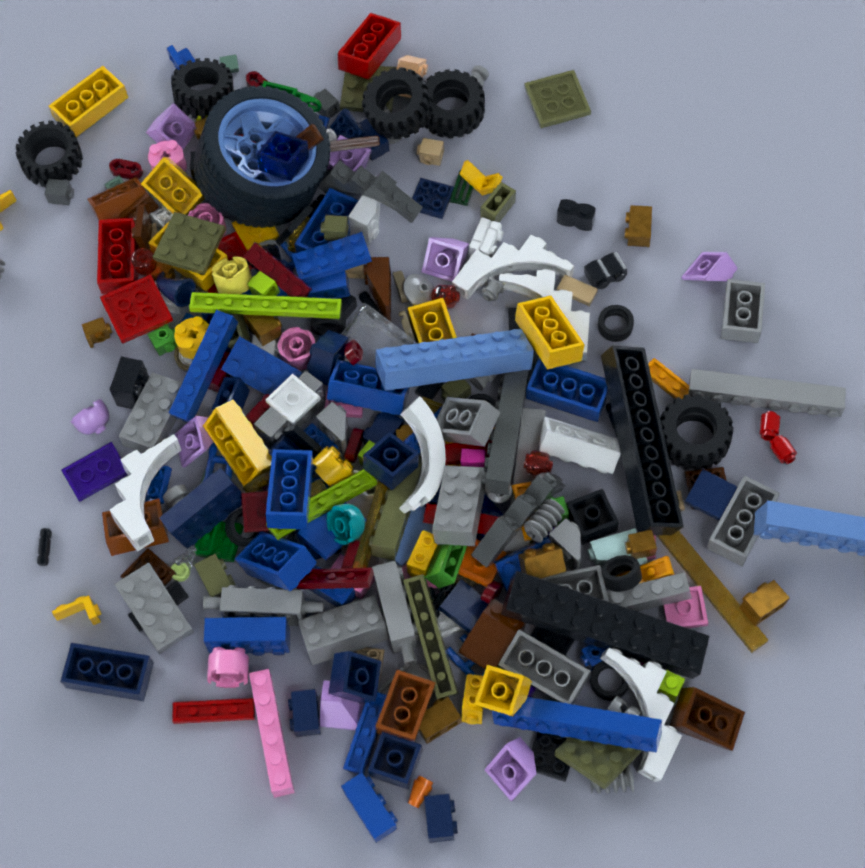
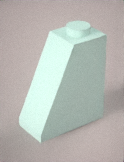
(610, 547)

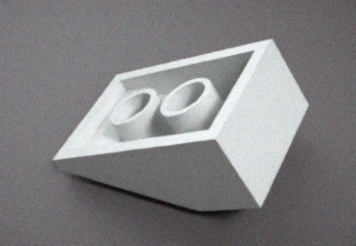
(365, 218)

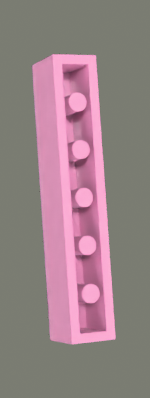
(271, 733)

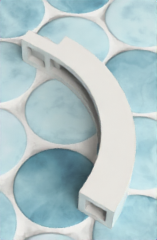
(432, 449)

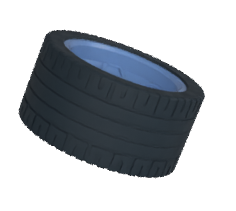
(234, 189)

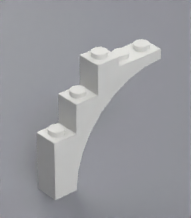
(507, 260)
(543, 286)
(133, 489)
(644, 683)

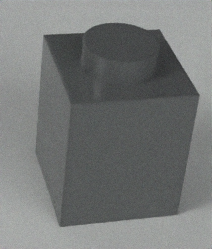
(329, 103)
(59, 192)

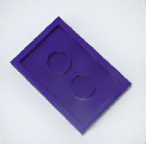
(94, 471)

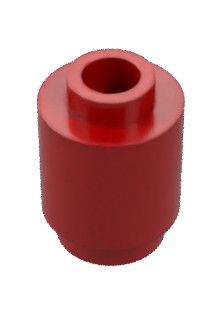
(769, 425)
(783, 449)

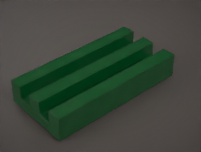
(453, 197)

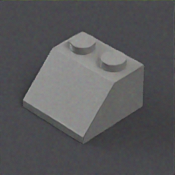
(334, 425)
(567, 537)

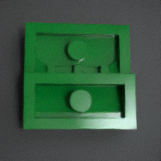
(218, 543)

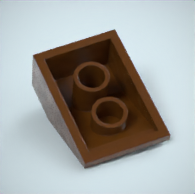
(378, 279)
(490, 636)
(707, 718)

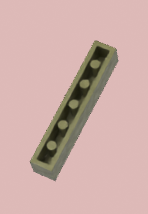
(393, 521)
(431, 636)

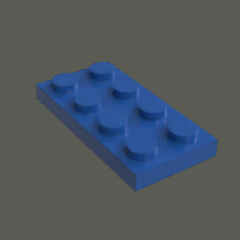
(331, 257)
(257, 367)

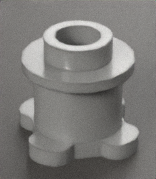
(493, 289)

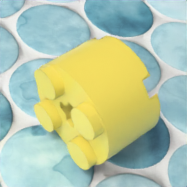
(231, 276)

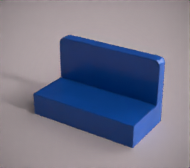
(180, 57)

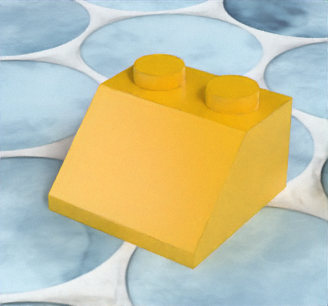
(502, 691)

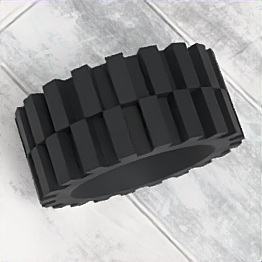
(200, 72)
(44, 137)

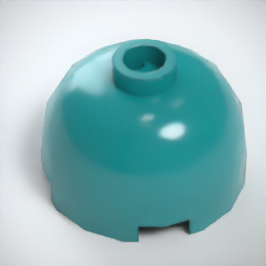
(346, 523)

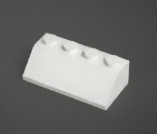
(579, 445)

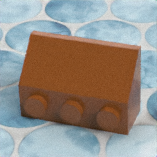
(116, 199)
(118, 542)
(405, 706)

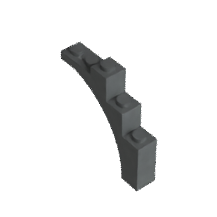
(380, 188)
(508, 525)

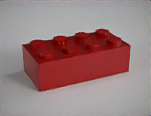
(369, 46)
(115, 253)

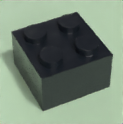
(128, 382)
(593, 516)

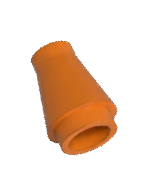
(420, 788)

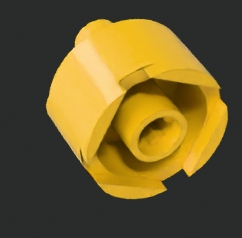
(190, 335)
(331, 466)

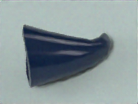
(176, 290)

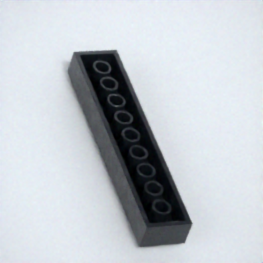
(641, 440)
(605, 624)

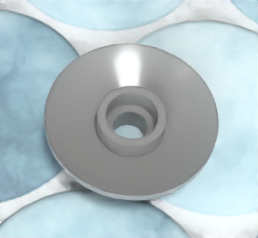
(417, 289)

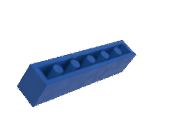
(203, 366)

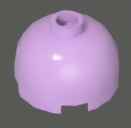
(92, 419)

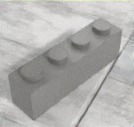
(653, 593)

